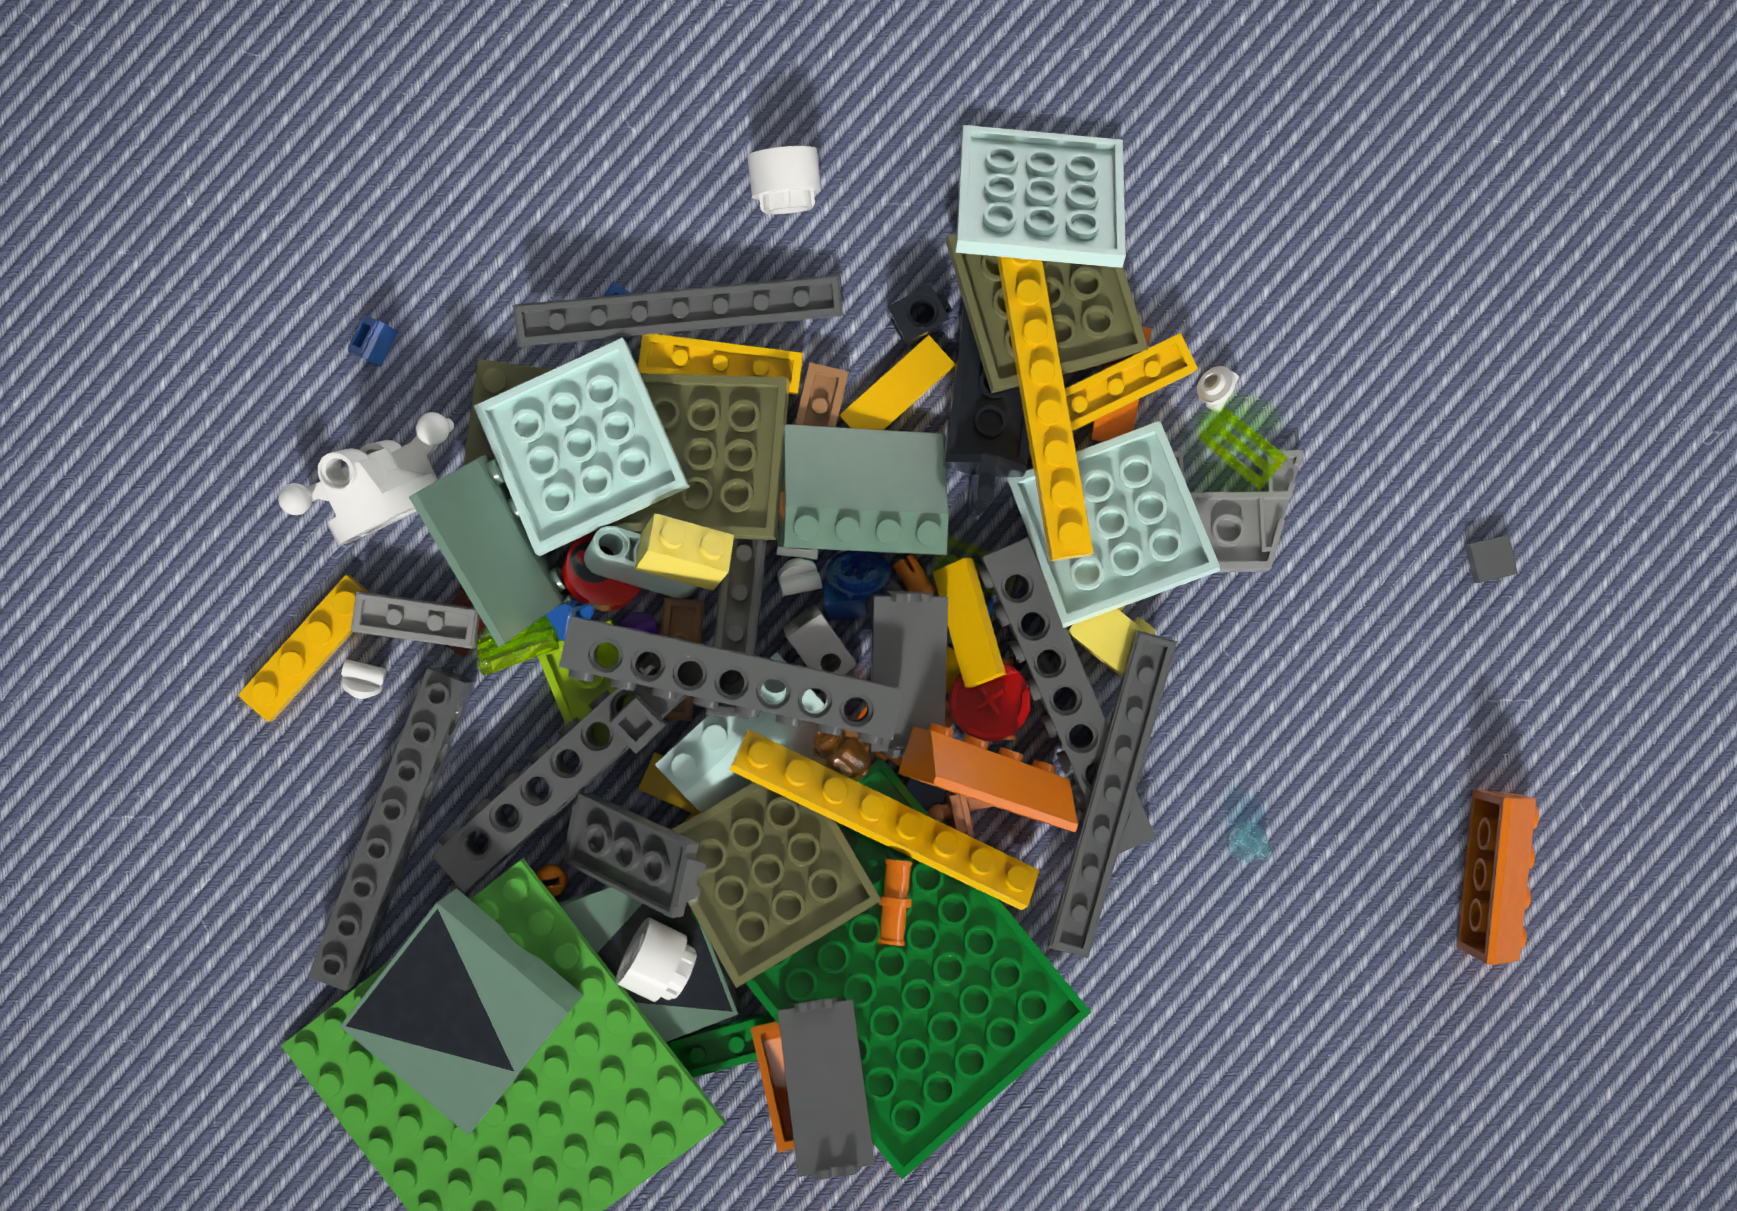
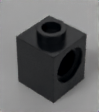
(911, 331)

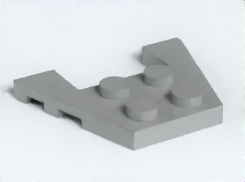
(1247, 524)

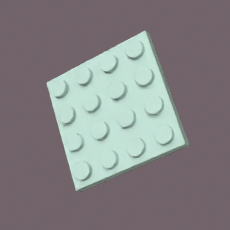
(1041, 196)
(581, 447)
(1138, 522)

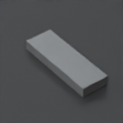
(415, 619)

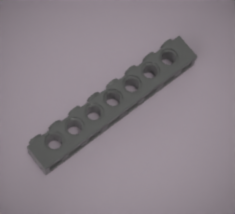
(587, 635)
(1084, 709)
(392, 828)
(459, 853)

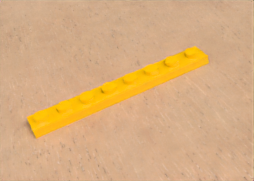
(1045, 408)
(884, 819)

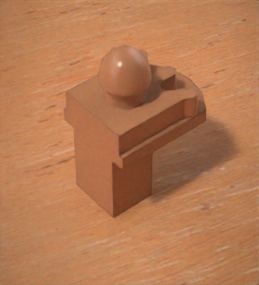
(957, 812)

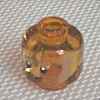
(843, 753)

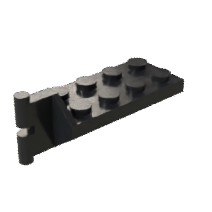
(984, 428)

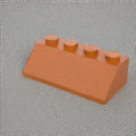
(988, 776)
(1497, 876)

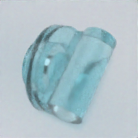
(1248, 842)

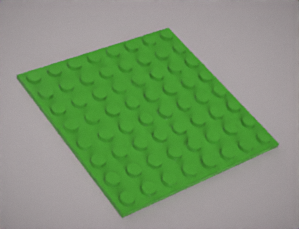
(571, 1132)

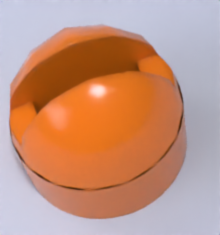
(553, 871)

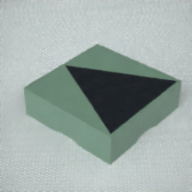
(609, 924)
(460, 1010)

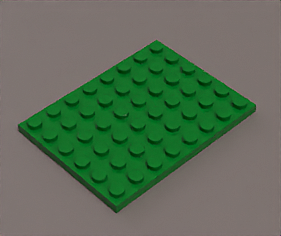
(934, 1018)

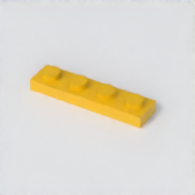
(701, 357)
(1129, 381)
(303, 652)

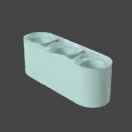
(622, 565)

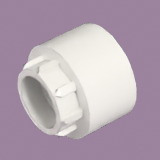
(784, 178)
(656, 962)

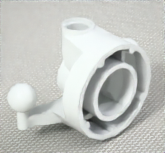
(375, 484)

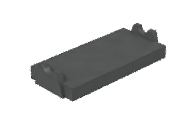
(911, 655)
(633, 855)
(825, 1088)

